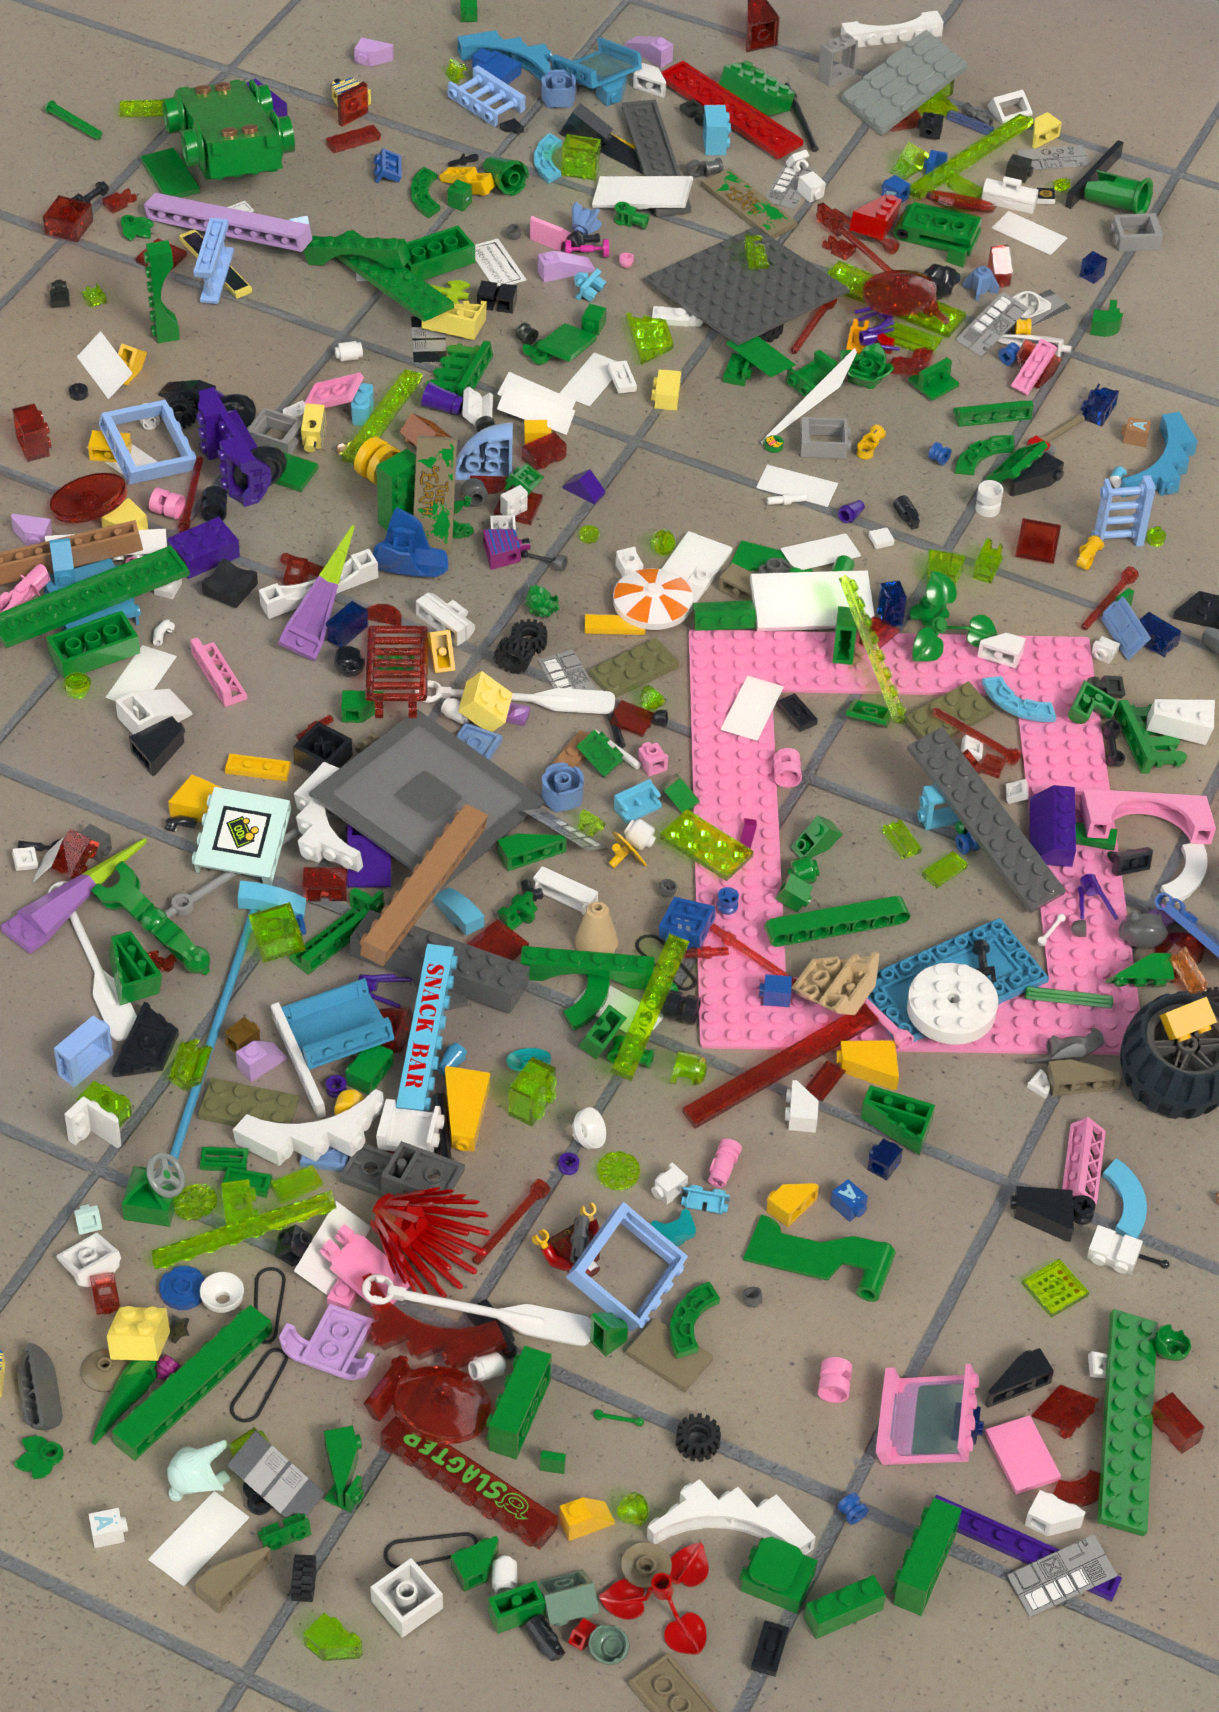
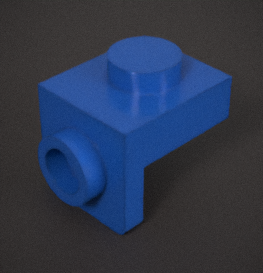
(935, 159)

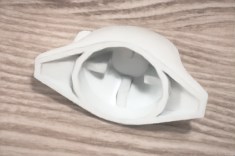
(1033, 301)

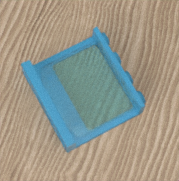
(601, 66)

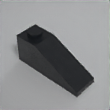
(187, 388)
(1039, 475)
(1024, 1375)

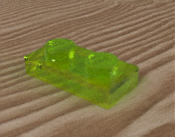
(296, 1184)

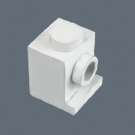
(628, 561)
(670, 1184)

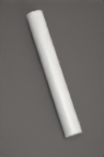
(627, 757)

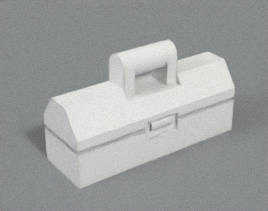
(1010, 194)
(445, 617)

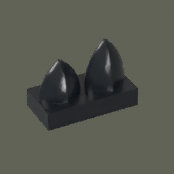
(1130, 861)

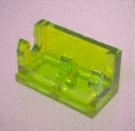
(755, 253)
(987, 562)
(190, 1064)

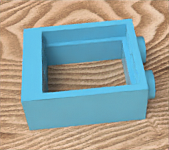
(938, 817)

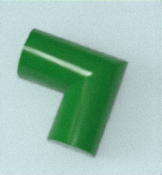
(1091, 699)

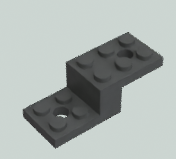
(400, 1172)

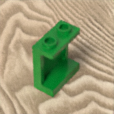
(812, 374)

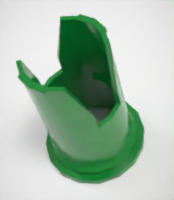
(1120, 192)

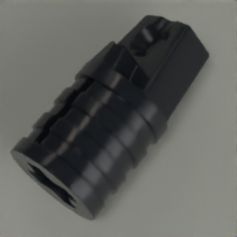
(907, 511)
(544, 1638)

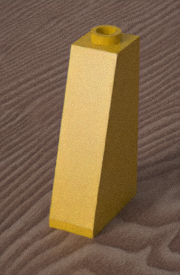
(191, 798)
(466, 1103)

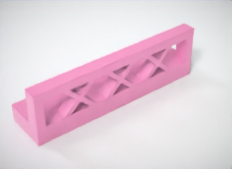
(216, 676)
(1079, 1157)

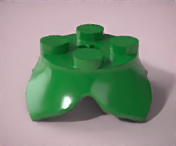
(868, 366)

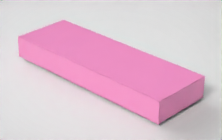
(1034, 367)

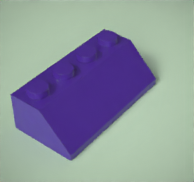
(1053, 825)

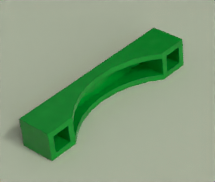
(387, 251)
(160, 263)
(626, 969)

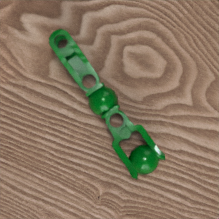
(153, 920)

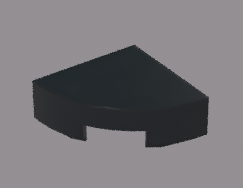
(512, 125)

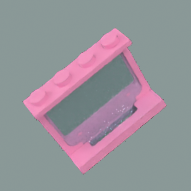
(926, 1418)

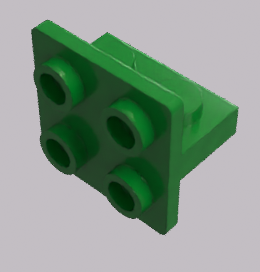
(935, 380)

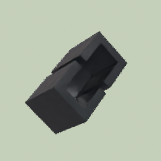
(491, 292)

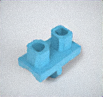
(581, 279)

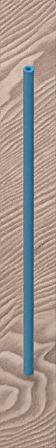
(211, 1041)

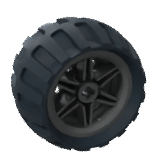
(1168, 1074)

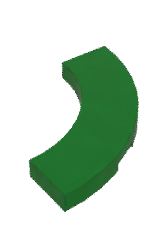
(420, 192)
(980, 450)
(590, 1003)
(685, 1316)

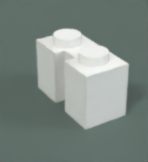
(1114, 1250)

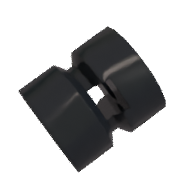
(214, 503)
(674, 1005)

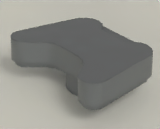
(775, 565)

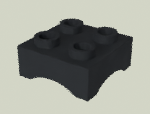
(229, 583)

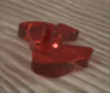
(161, 963)

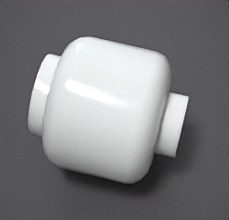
(639, 834)

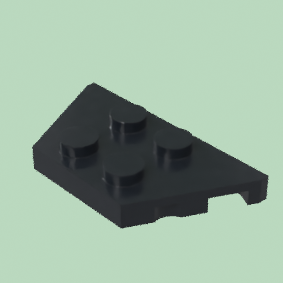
(1200, 610)
(146, 1045)

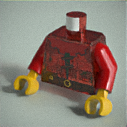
(558, 1247)

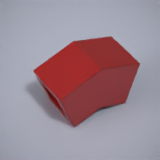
(882, 339)
(581, 1634)

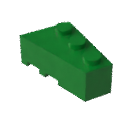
(132, 969)
(898, 1116)

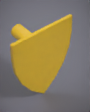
(621, 852)

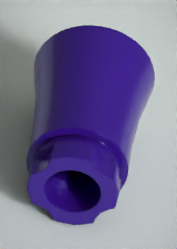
(441, 399)

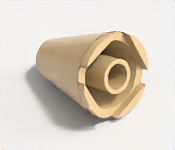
(596, 930)

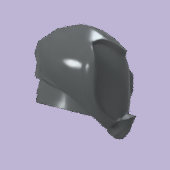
(1143, 930)

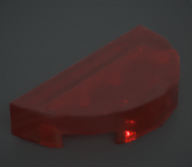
(492, 483)
(385, 614)

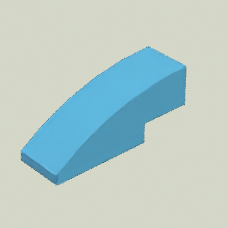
(265, 896)
(459, 910)

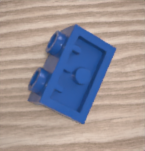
(387, 165)

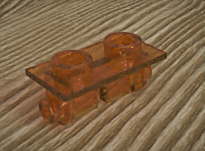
(1188, 971)

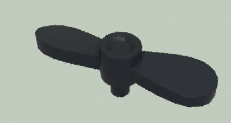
(463, 160)

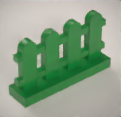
(472, 367)
(1141, 744)

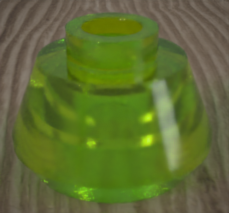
(663, 542)
(77, 685)
(651, 698)
(633, 1509)

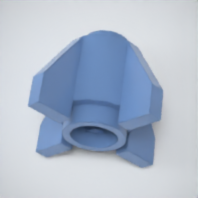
(585, 219)
(981, 280)

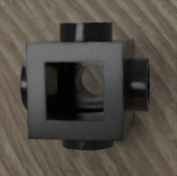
(931, 125)
(292, 1244)

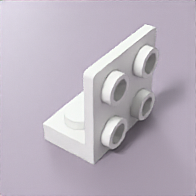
(88, 1117)

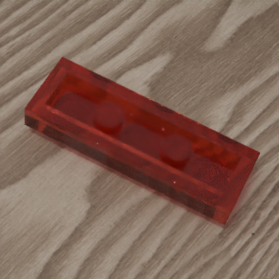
(353, 138)

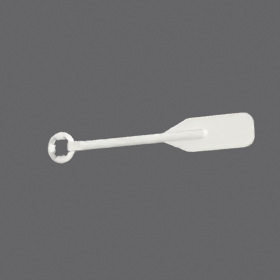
(555, 699)
(104, 990)
(524, 1318)

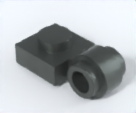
(693, 109)
(59, 294)
(1109, 684)

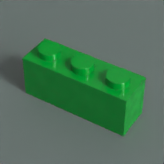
(724, 615)
(844, 1606)

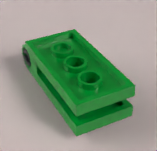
(938, 227)

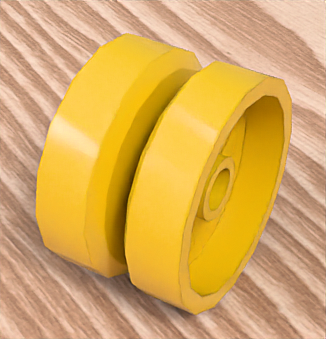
(371, 454)

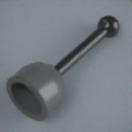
(558, 562)

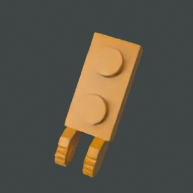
(853, 340)

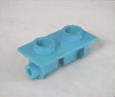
(715, 1199)

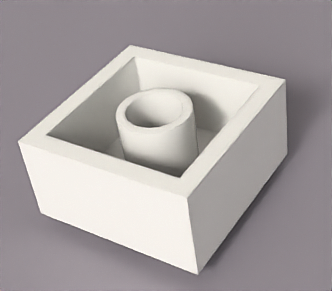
(513, 501)
(503, 522)

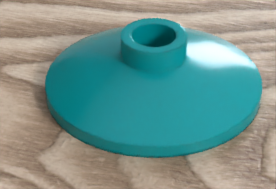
(518, 1059)

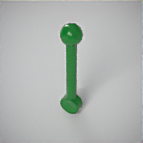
(599, 1415)

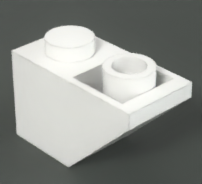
(802, 1110)
(1053, 1516)

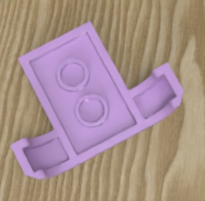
(333, 1344)

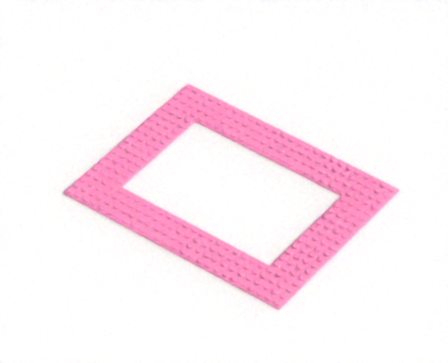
(738, 782)

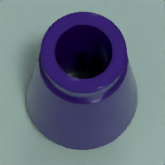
(850, 511)

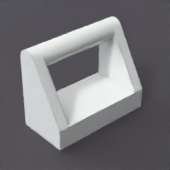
(1007, 100)

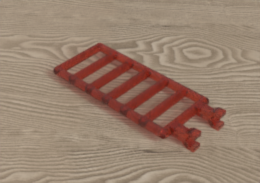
(422, 685)

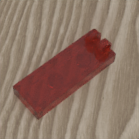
(382, 1396)

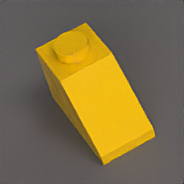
(133, 358)
(441, 651)
(791, 1201)
(584, 1517)

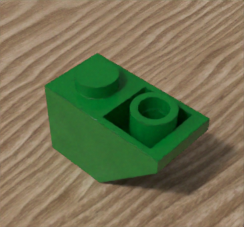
(355, 706)
(816, 838)
(474, 1563)

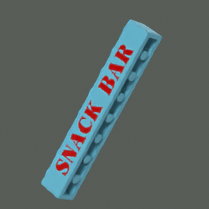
(426, 1028)

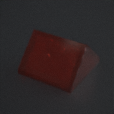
(1038, 540)

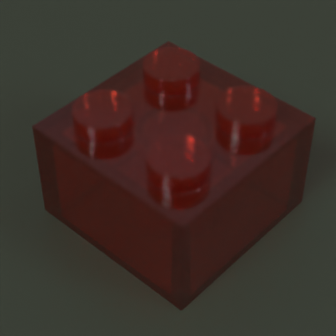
(68, 218)
(31, 432)

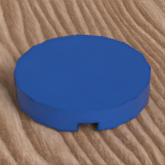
(181, 1288)

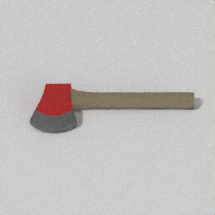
(1055, 433)

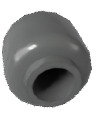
(476, 490)

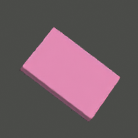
(335, 391)
(1022, 1455)

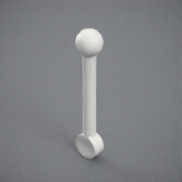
(1043, 940)

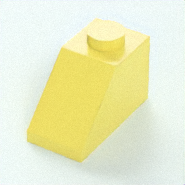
(1045, 129)

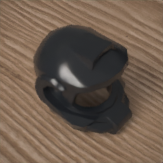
(944, 278)

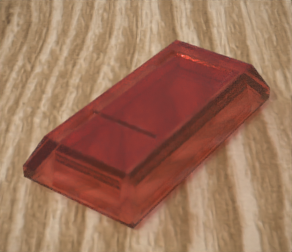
(825, 1080)

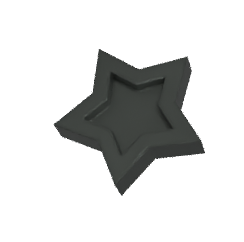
(178, 1328)

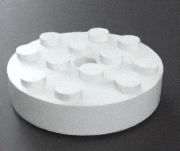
(958, 1022)

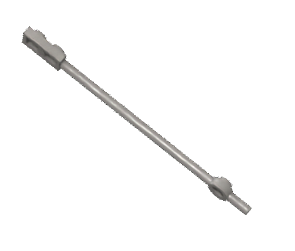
(184, 904)

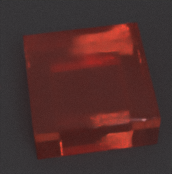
(993, 765)

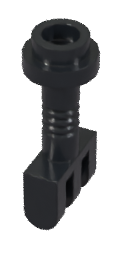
(101, 188)
(980, 949)

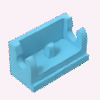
(637, 801)

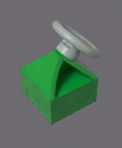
(152, 1191)

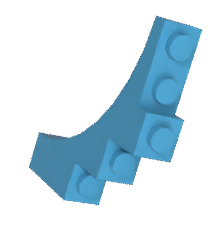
(532, 58)
(1174, 462)

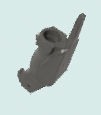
(1070, 1047)

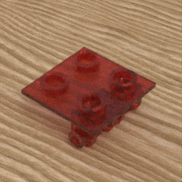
(1066, 1410)

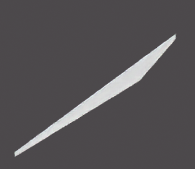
(821, 391)

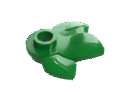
(136, 226)
(537, 356)
(926, 611)
(37, 1458)

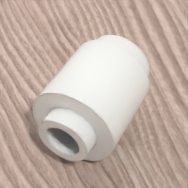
(349, 351)
(450, 710)
(487, 1366)
(504, 1574)

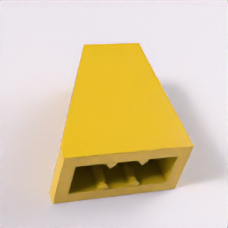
(870, 1061)

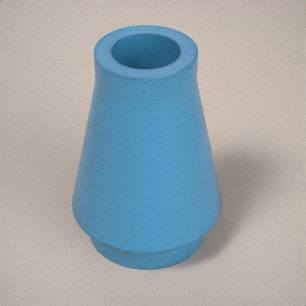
(452, 1057)

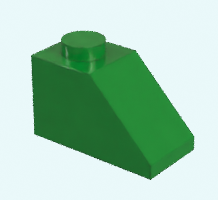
(607, 1332)

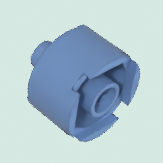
(558, 89)
(562, 787)

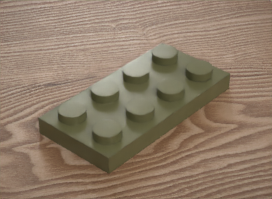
(634, 668)
(962, 703)
(231, 1102)

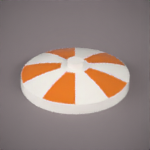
(653, 599)

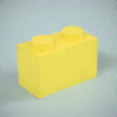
(667, 389)

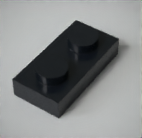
(797, 712)
(770, 1648)

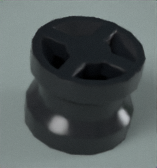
(1088, 1208)

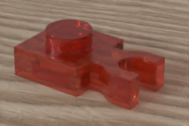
(117, 201)
(839, 248)

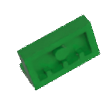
(738, 370)
(524, 476)
(600, 753)

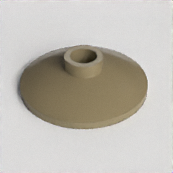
(101, 1378)
(644, 1556)

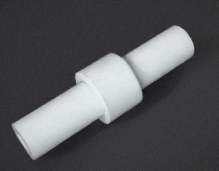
(786, 499)

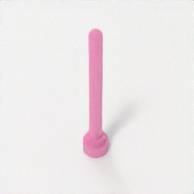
(902, 1038)

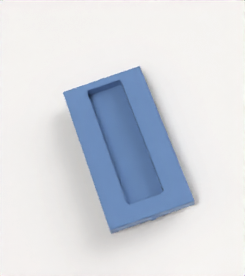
(1125, 627)

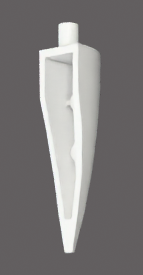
(1019, 339)

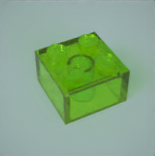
(581, 157)
(276, 932)
(532, 1091)

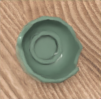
(609, 1644)

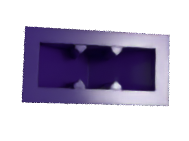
(585, 486)

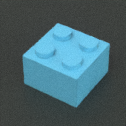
(716, 130)

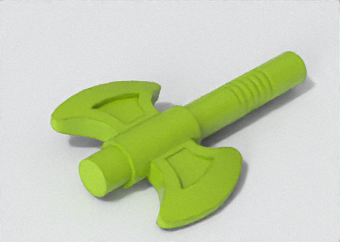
(456, 291)

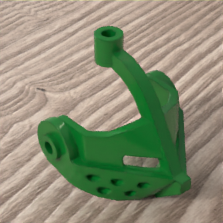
(462, 530)

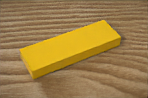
(610, 625)
(258, 767)

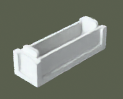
(565, 890)

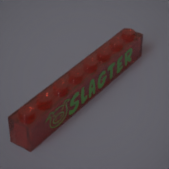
(472, 1484)

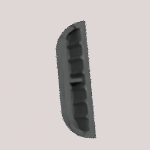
(39, 1389)

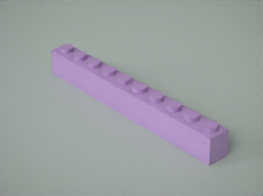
(242, 224)

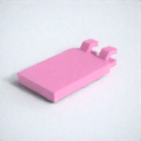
(357, 1260)

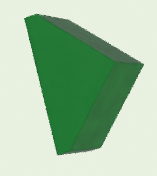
(680, 793)

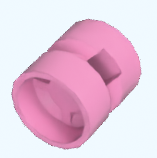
(167, 503)
(787, 767)
(835, 1380)

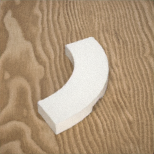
(1192, 875)

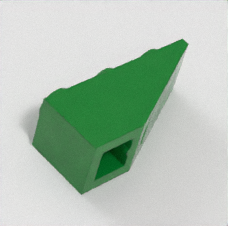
(1151, 969)

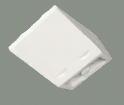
(145, 708)

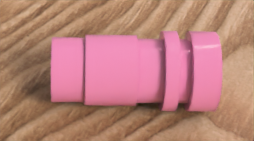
(722, 1166)

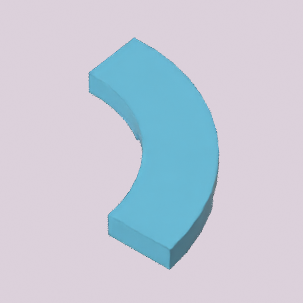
(543, 158)
(1026, 709)
(1132, 1197)

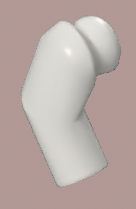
(159, 631)

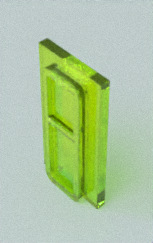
(912, 338)

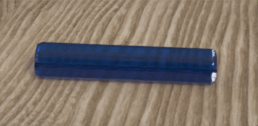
(969, 122)

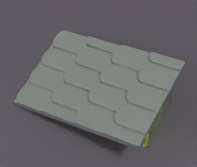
(904, 82)

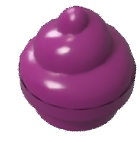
(166, 1366)

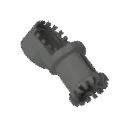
(704, 168)

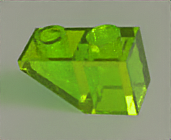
(909, 161)
(331, 1641)

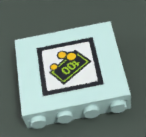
(242, 833)

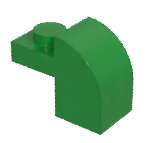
(1107, 322)

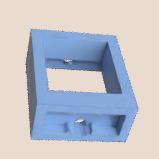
(83, 1051)

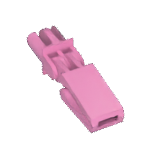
(26, 589)

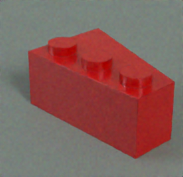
(876, 217)

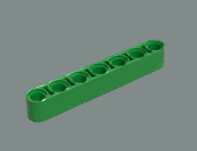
(836, 921)

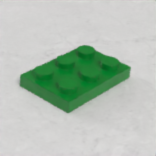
(1017, 461)

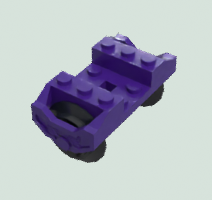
(224, 435)

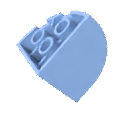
(487, 453)

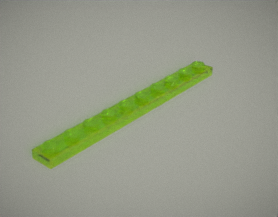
(970, 155)

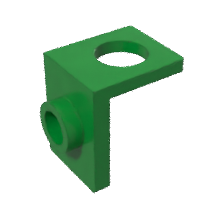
(352, 1497)

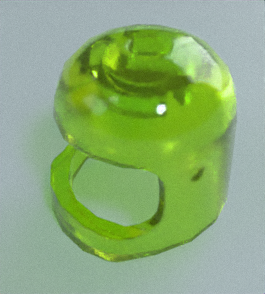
(690, 1066)

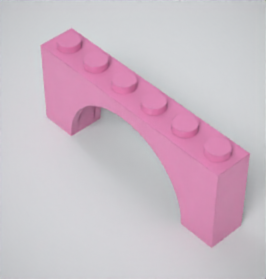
(1187, 812)

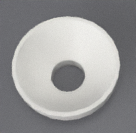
(593, 1128)
(222, 1284)

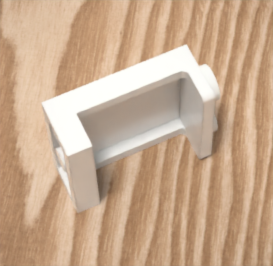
(409, 1126)

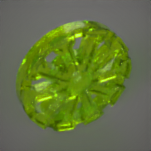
(618, 1170)
(195, 1201)

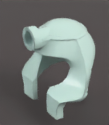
(192, 1472)

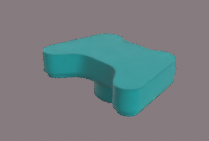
(678, 1230)

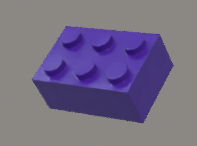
(205, 546)

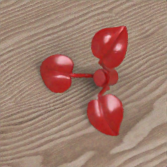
(691, 1568)

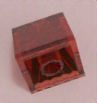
(761, 25)

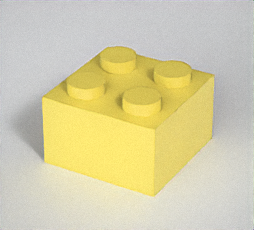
(485, 702)
(138, 1333)

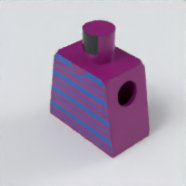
(503, 547)

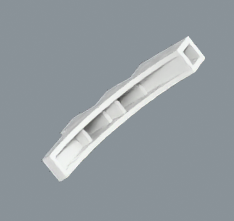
(318, 837)
(312, 1139)
(732, 1511)

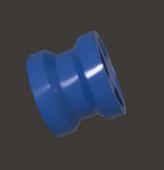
(1008, 354)
(939, 453)
(965, 843)
(727, 900)
(852, 1508)

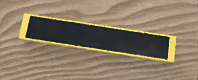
(234, 282)

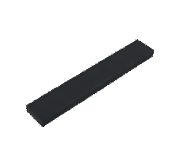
(1102, 164)

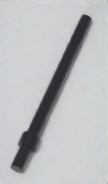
(803, 122)

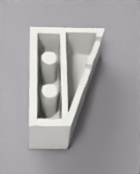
(1182, 719)

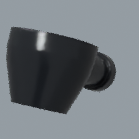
(577, 239)

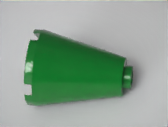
(507, 174)

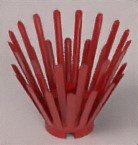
(404, 1223)

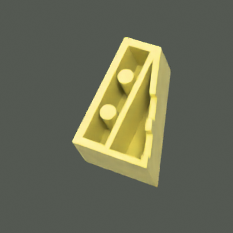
(461, 321)

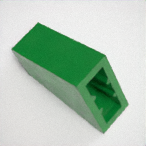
(844, 636)

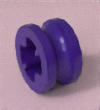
(335, 1080)
(568, 1170)

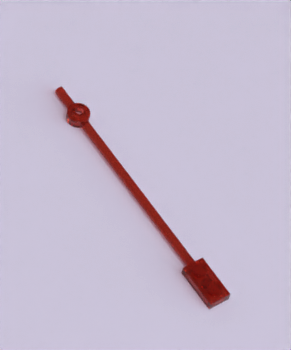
(836, 225)

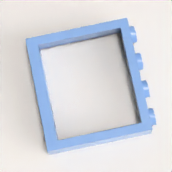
(154, 470)
(654, 1240)

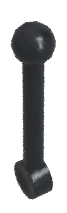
(1164, 1263)

